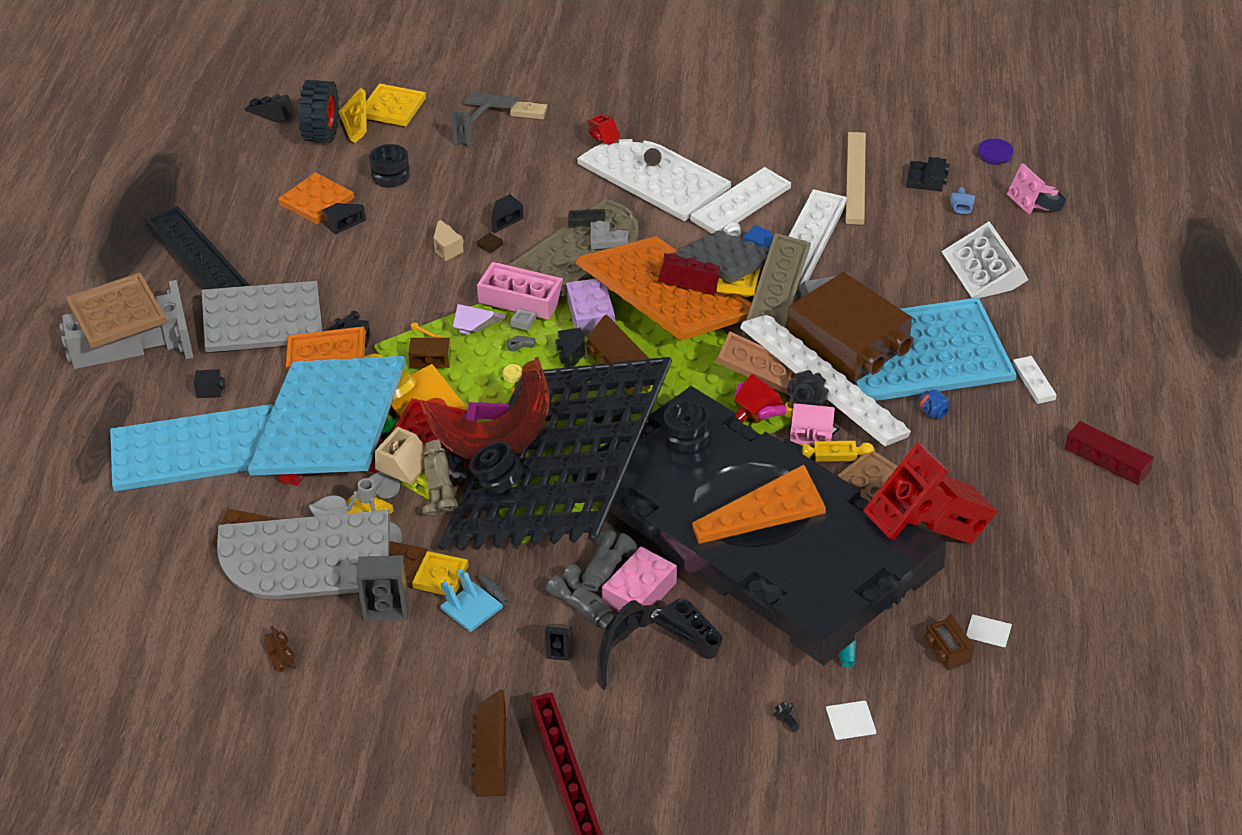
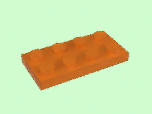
(326, 345)

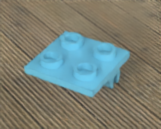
(471, 605)

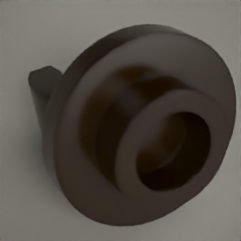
(652, 156)

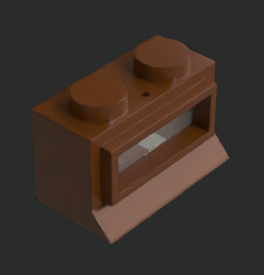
(949, 642)

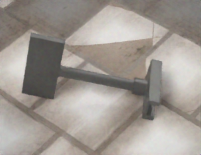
(463, 121)

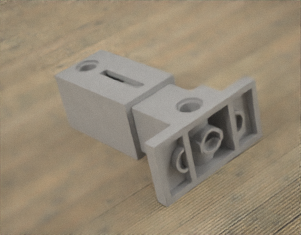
(172, 334)

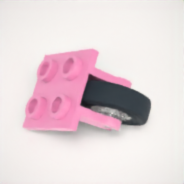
(1032, 192)

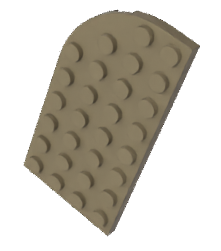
(560, 251)

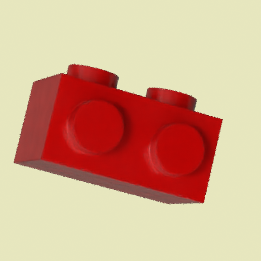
(603, 129)

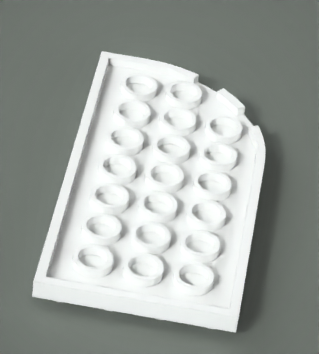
(671, 185)

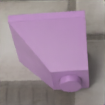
(474, 319)

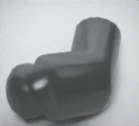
(520, 341)

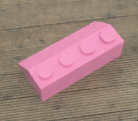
(519, 288)

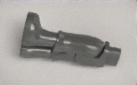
(606, 558)
(583, 600)

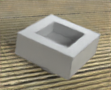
(523, 319)

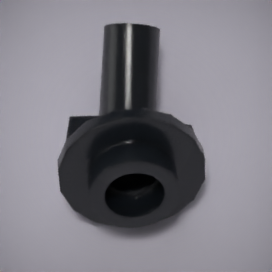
(784, 711)

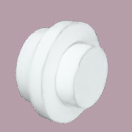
(732, 229)

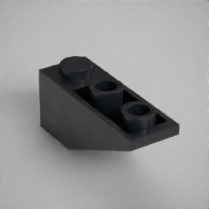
(272, 108)

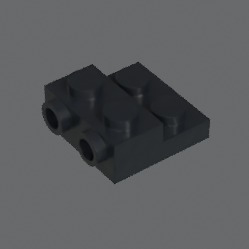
(928, 175)

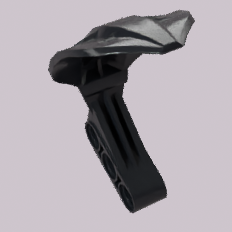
(678, 618)

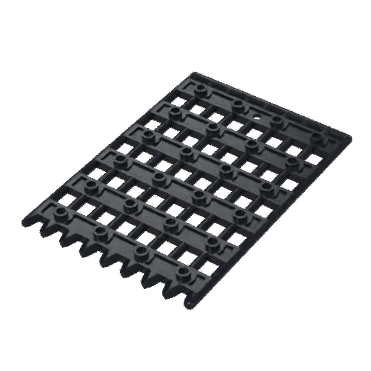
(566, 382)

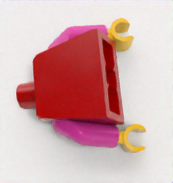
(759, 401)

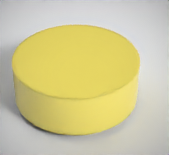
(512, 373)

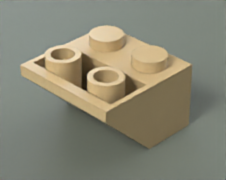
(401, 456)

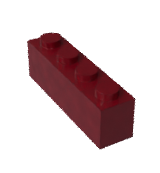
(1109, 452)

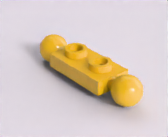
(836, 450)

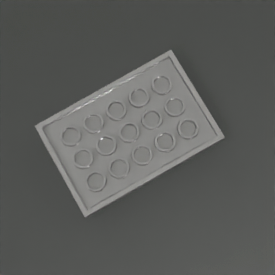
(259, 315)

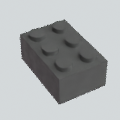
(383, 588)

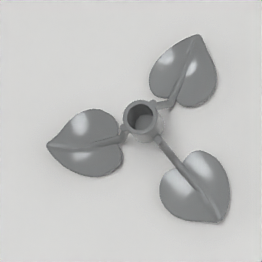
(378, 484)

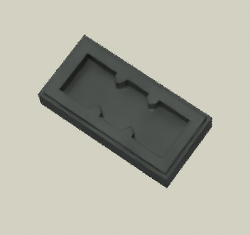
(585, 217)

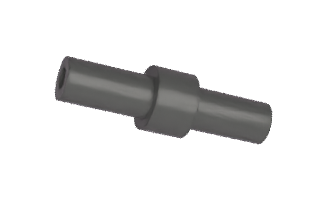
(493, 589)

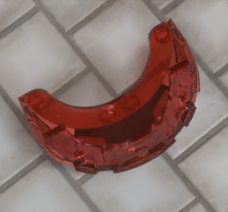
(516, 426)

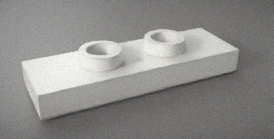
(1034, 379)

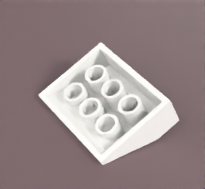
(984, 263)

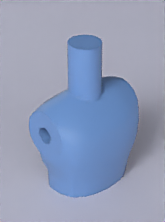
(962, 202)

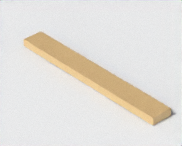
(856, 178)

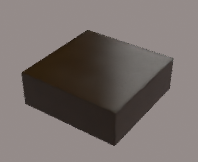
(490, 243)

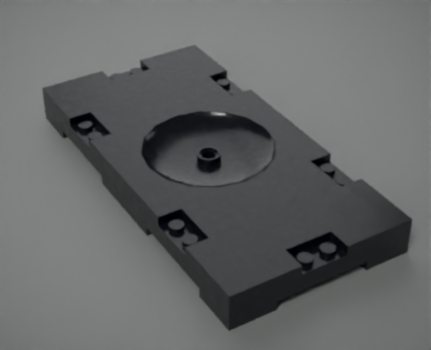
(806, 576)

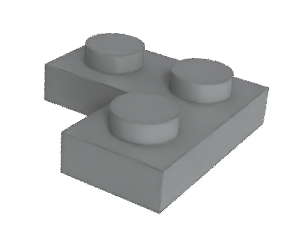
(604, 238)

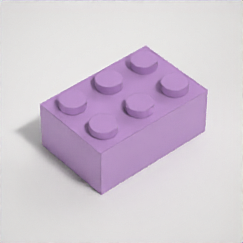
(588, 304)

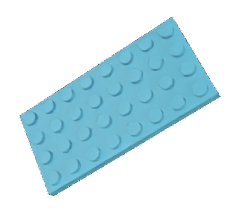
(186, 447)

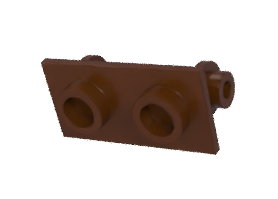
(277, 643)

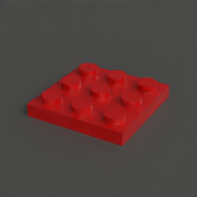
(415, 421)

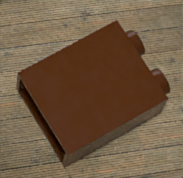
(850, 326)

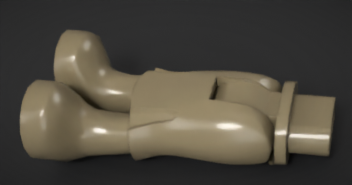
(438, 480)

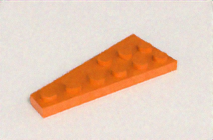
(776, 503)

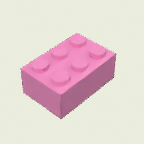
(641, 578)

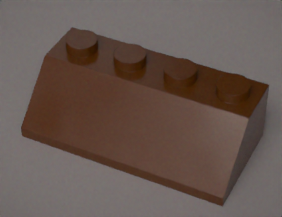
(611, 344)
(490, 747)

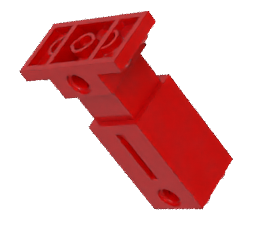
(925, 493)

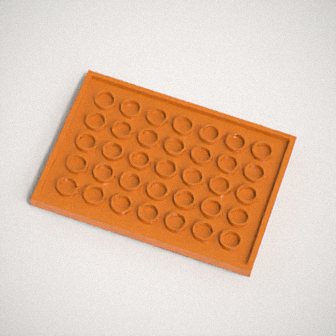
(633, 274)

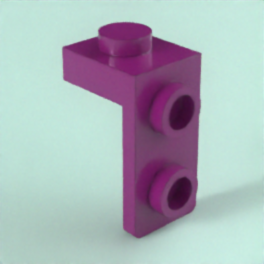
(481, 410)

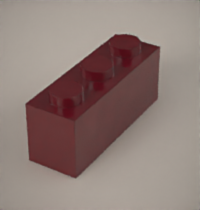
(689, 273)

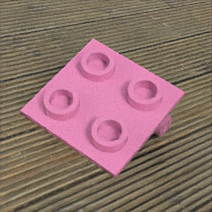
(811, 424)

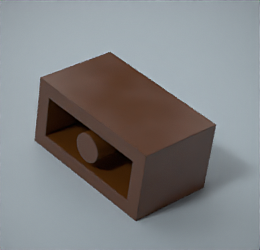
(429, 351)

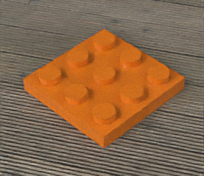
(313, 196)

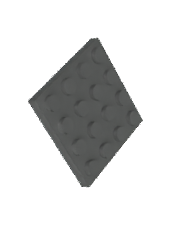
(729, 252)

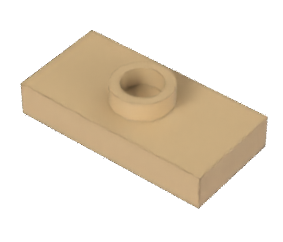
(529, 110)

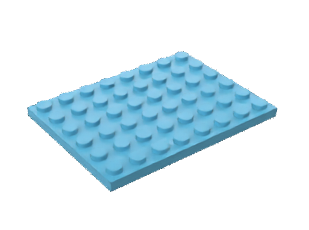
(949, 351)
(328, 416)

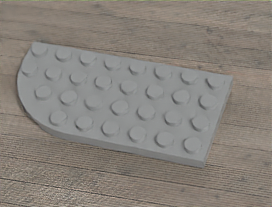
(301, 553)

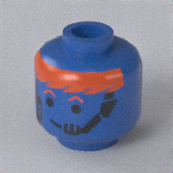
(934, 404)

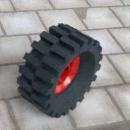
(318, 111)

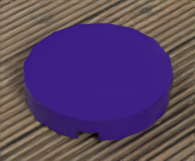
(995, 151)

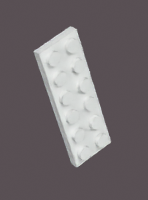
(740, 200)

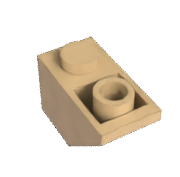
(447, 241)

